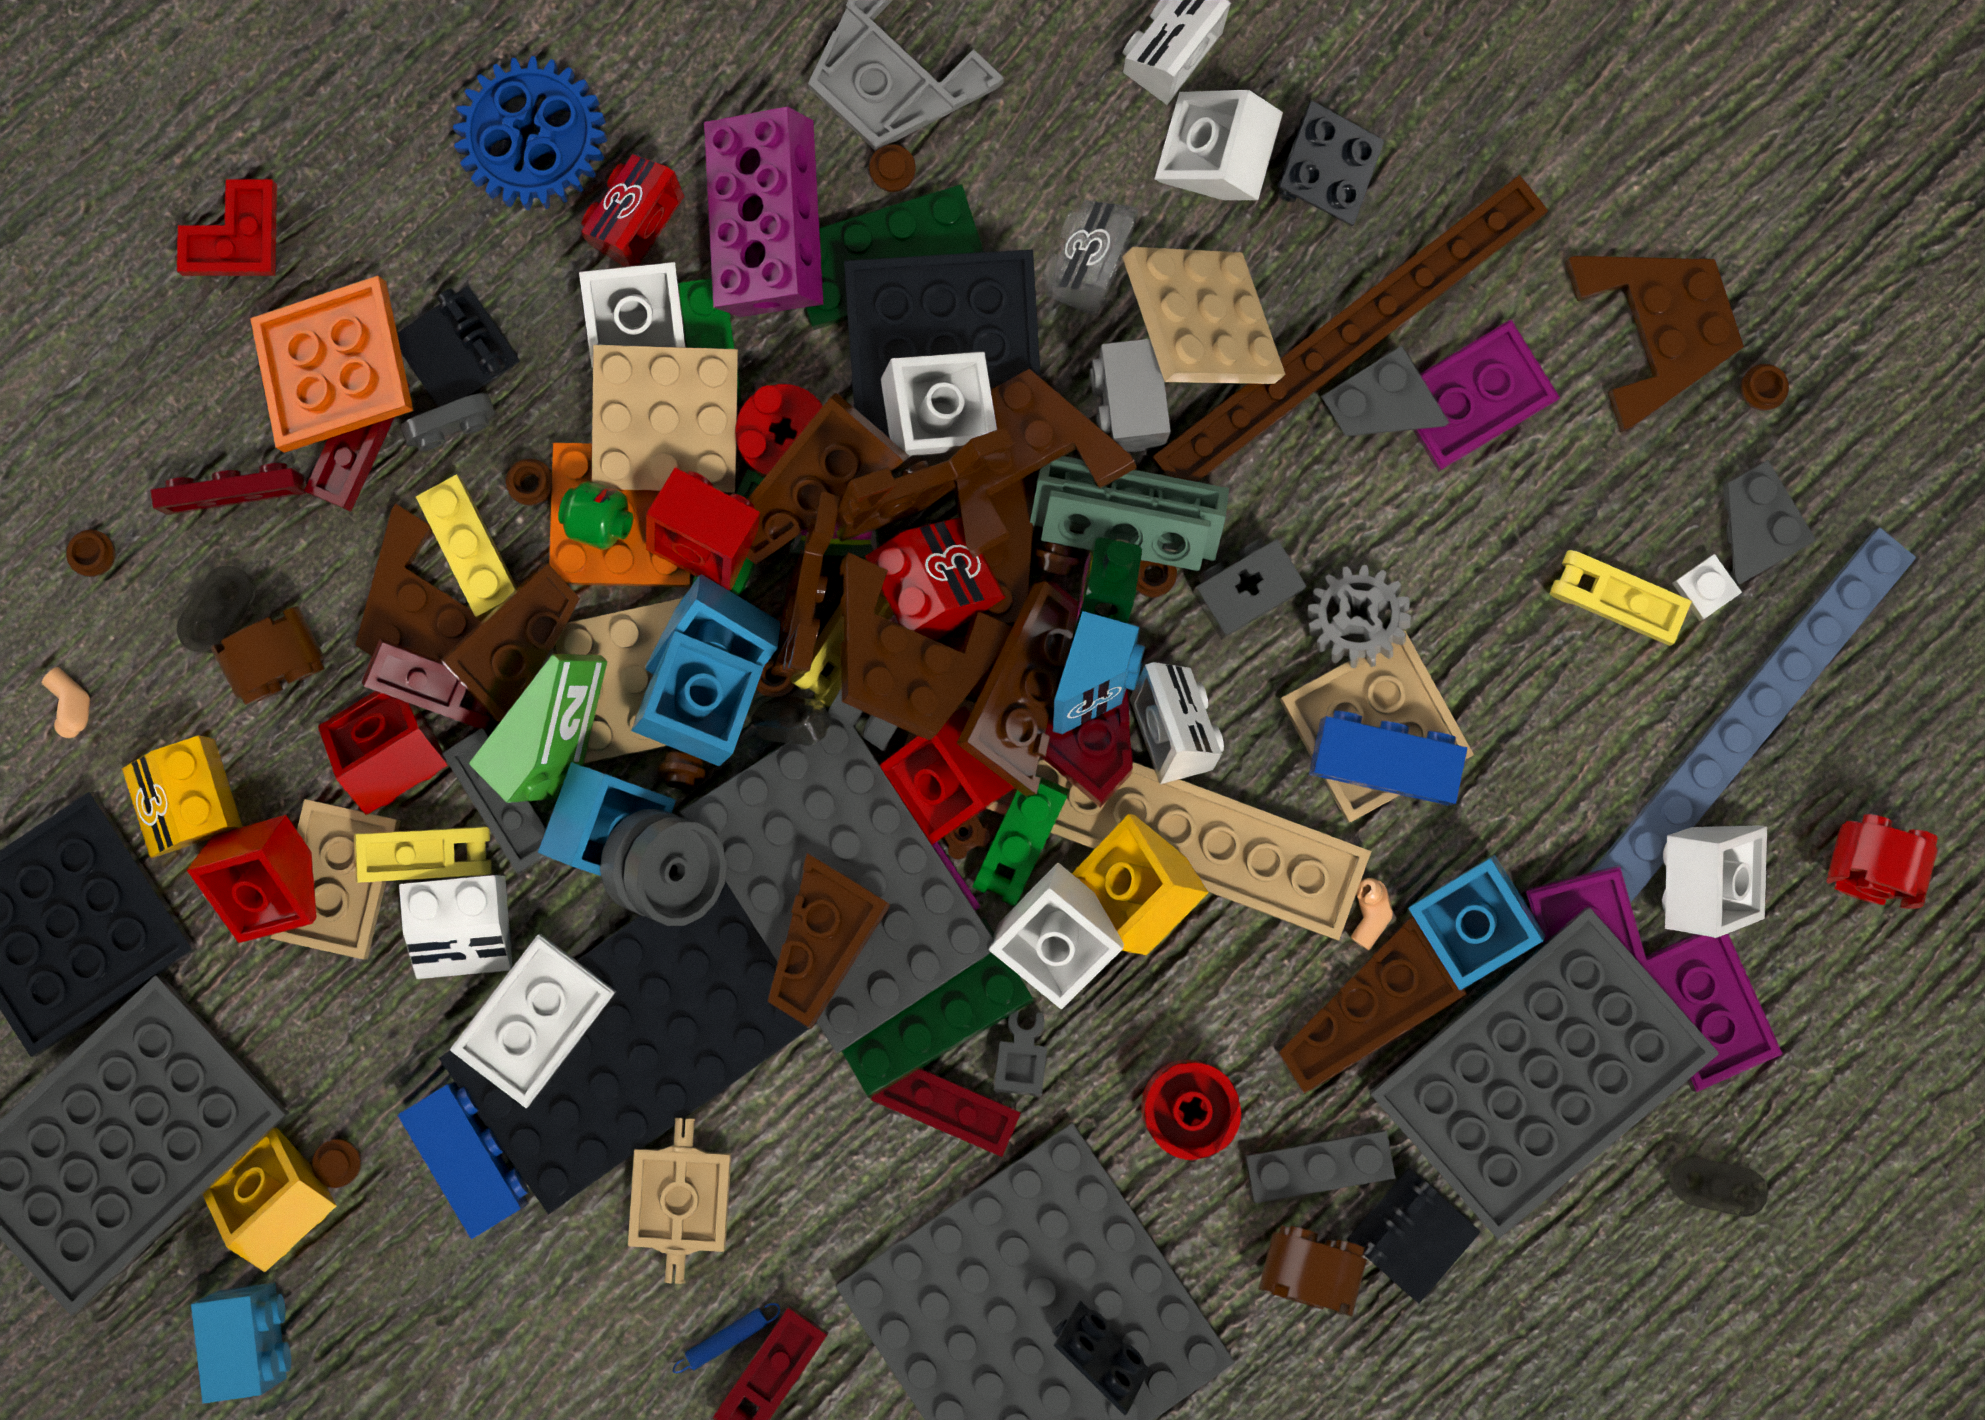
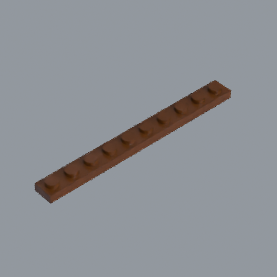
(1353, 332)

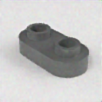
(431, 427)

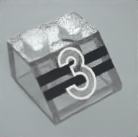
(1091, 254)

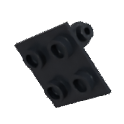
(1330, 164)
(455, 347)
(1414, 1235)
(1101, 1356)

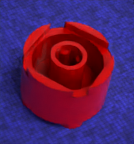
(765, 414)
(1883, 862)
(1199, 1135)

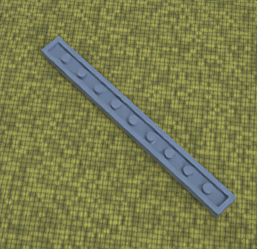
(1758, 708)

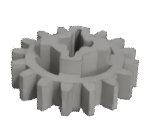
(1361, 596)

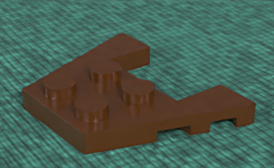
(1679, 318)
(1042, 430)
(882, 500)
(803, 592)
(405, 606)
(899, 671)

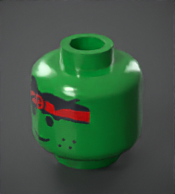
(595, 515)

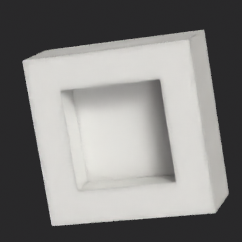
(1707, 587)

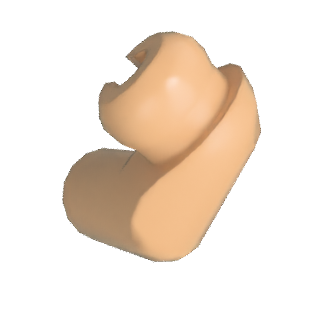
(72, 703)
(1375, 910)

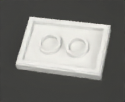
(532, 1020)

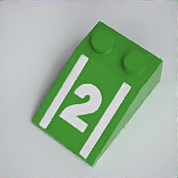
(544, 730)

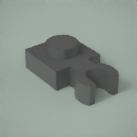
(1021, 1063)

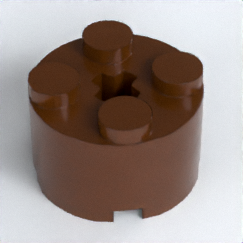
(268, 653)
(1312, 1271)

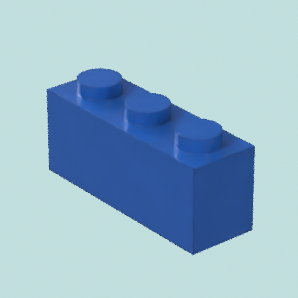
(1388, 758)
(464, 1159)

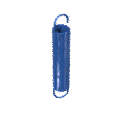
(726, 1338)

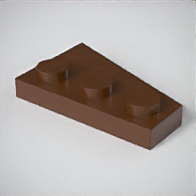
(513, 641)
(823, 940)

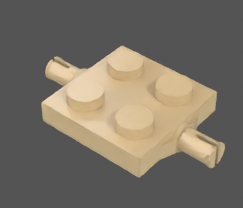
(679, 1200)

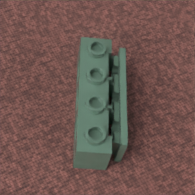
(1134, 508)

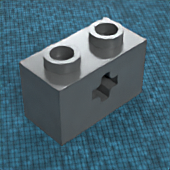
(1276, 584)

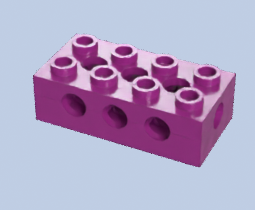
(763, 212)

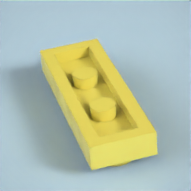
(467, 545)

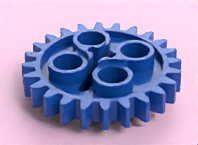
(490, 123)

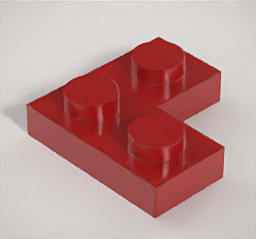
(240, 246)

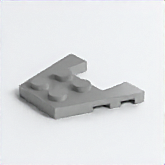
(882, 87)

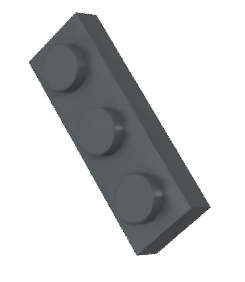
(513, 824)
(1319, 1166)

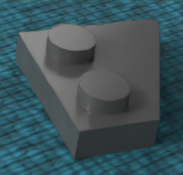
(1385, 399)
(1762, 522)

